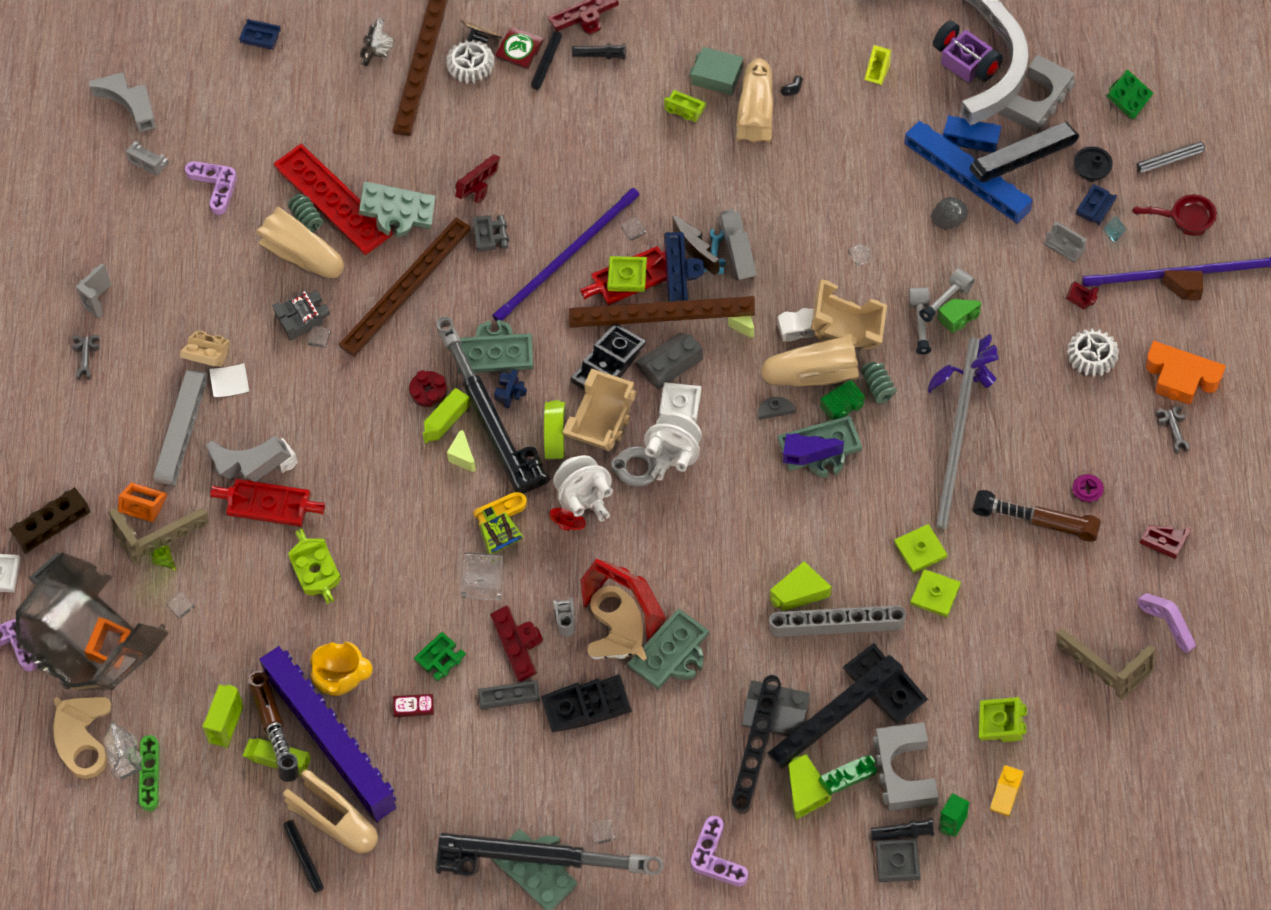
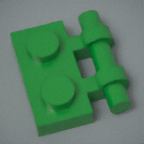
(435, 652)

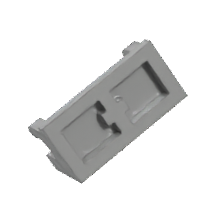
(146, 159)
(1065, 242)

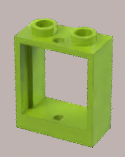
(223, 715)

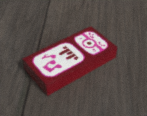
(413, 705)

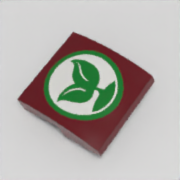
(519, 47)

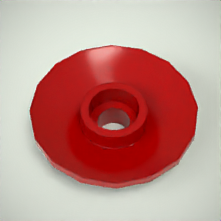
(566, 519)

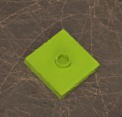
(627, 274)
(920, 548)
(935, 593)

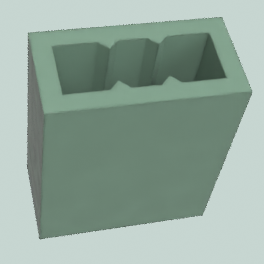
(716, 70)

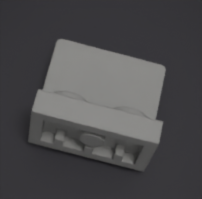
(91, 288)

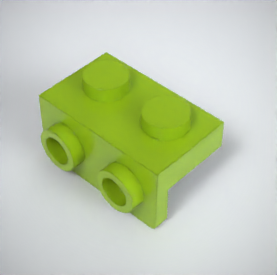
(684, 106)

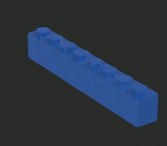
(956, 164)

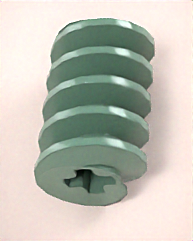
(305, 212)
(878, 381)

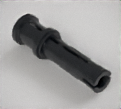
(608, 51)
(913, 829)

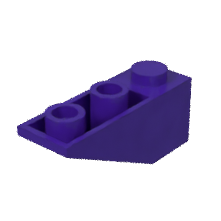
(805, 449)

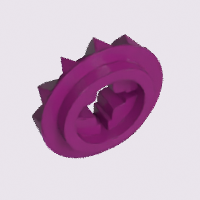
(1094, 484)

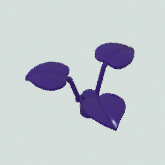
(982, 373)

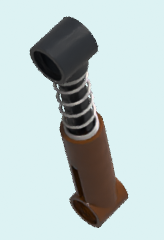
(1084, 527)
(272, 725)

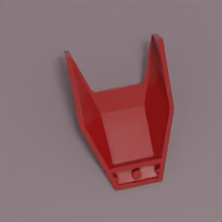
(600, 572)

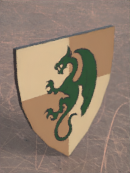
(476, 36)

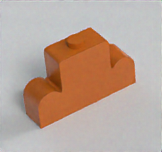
(1182, 372)

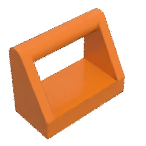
(138, 506)
(98, 636)

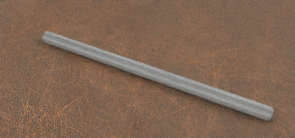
(957, 435)

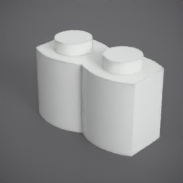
(795, 325)

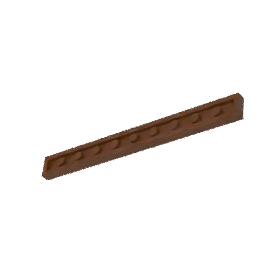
(419, 67)
(404, 287)
(662, 311)

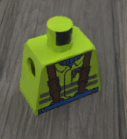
(498, 531)

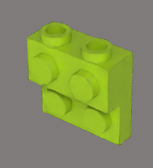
(1002, 719)

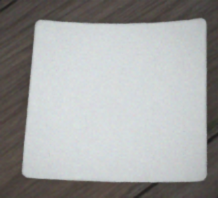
(229, 380)

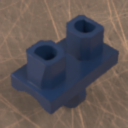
(513, 388)

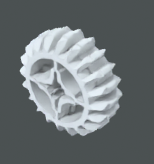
(460, 66)
(1089, 357)

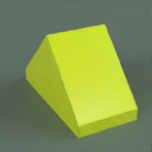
(878, 64)

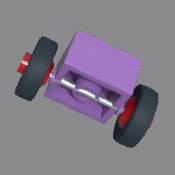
(966, 54)

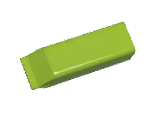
(445, 415)
(262, 752)

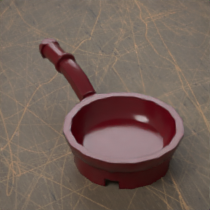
(1191, 213)

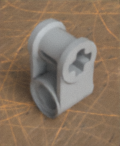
(565, 614)

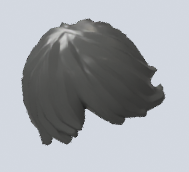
(949, 213)

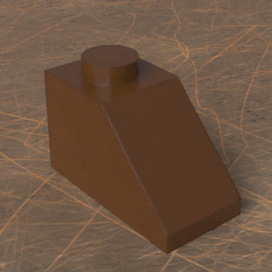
(1185, 284)

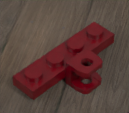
(584, 12)
(474, 180)
(517, 641)

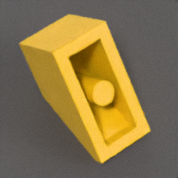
(1006, 790)

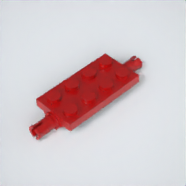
(654, 275)
(267, 502)

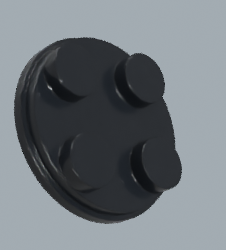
(1093, 163)

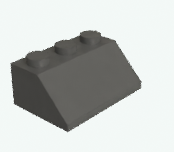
(670, 359)
(790, 711)

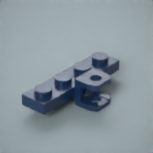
(677, 268)

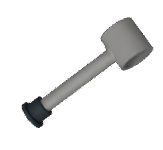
(960, 281)
(919, 298)

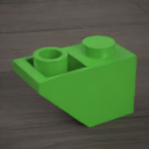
(958, 312)

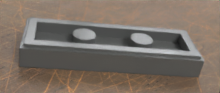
(509, 695)

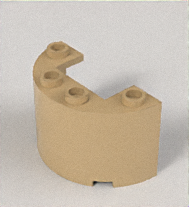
(838, 317)
(602, 411)

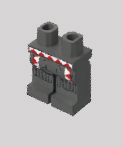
(300, 313)

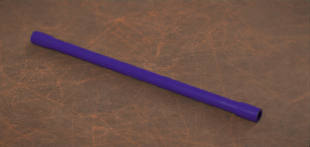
(1097, 280)
(507, 308)

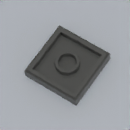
(897, 860)

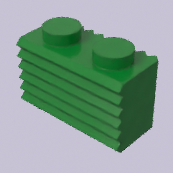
(842, 400)
(953, 815)

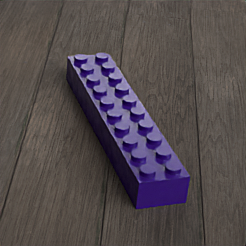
(328, 733)

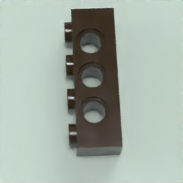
(46, 529)

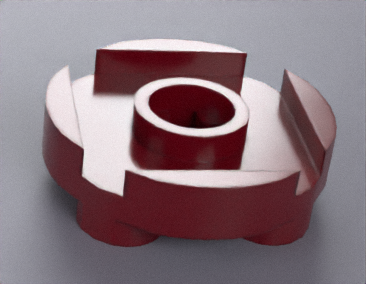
(425, 379)

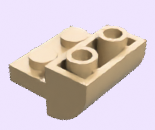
(206, 349)

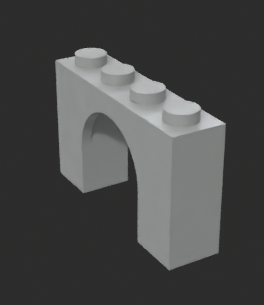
(1035, 114)
(898, 792)

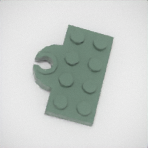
(396, 208)
(498, 350)
(841, 429)
(671, 651)
(543, 882)

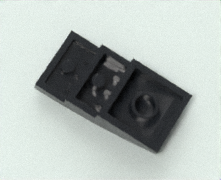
(610, 354)
(897, 697)
(586, 703)

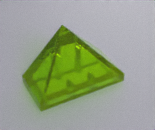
(163, 557)

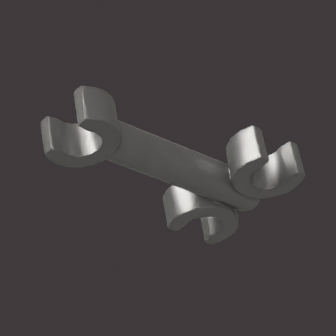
(84, 345)
(1172, 417)

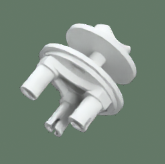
(673, 443)
(583, 486)

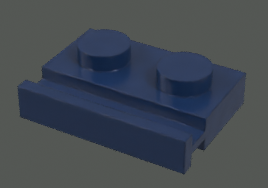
(260, 34)
(1096, 204)

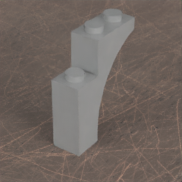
(134, 99)
(737, 243)
(252, 462)

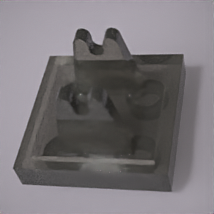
(375, 43)

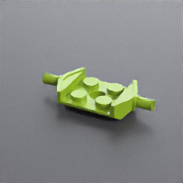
(310, 554)

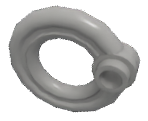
(624, 475)

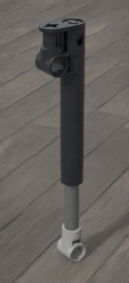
(522, 473)
(460, 848)

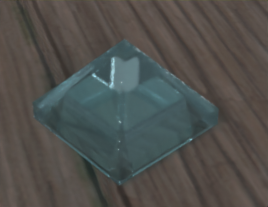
(1115, 228)

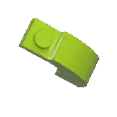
(553, 427)

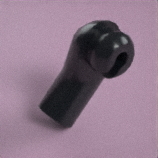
(793, 88)

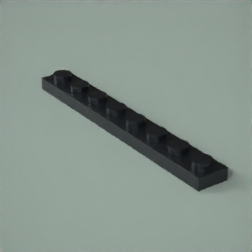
(835, 711)

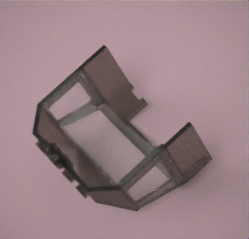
(60, 619)

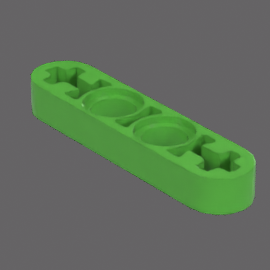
(152, 772)

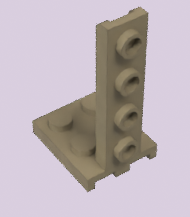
(162, 537)
(1124, 682)

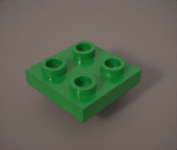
(1129, 94)

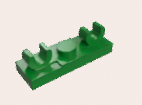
(848, 774)

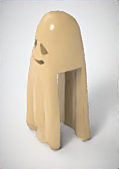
(756, 103)
(298, 245)
(813, 364)
(351, 831)

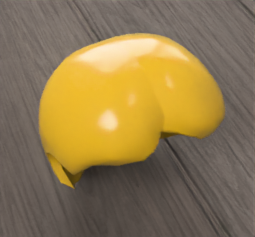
(338, 668)

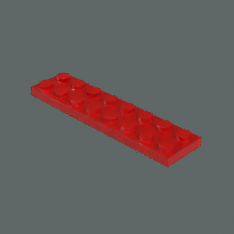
(330, 198)

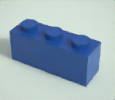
(978, 136)

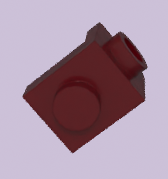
(1082, 296)

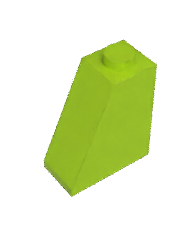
(799, 588)
(805, 788)

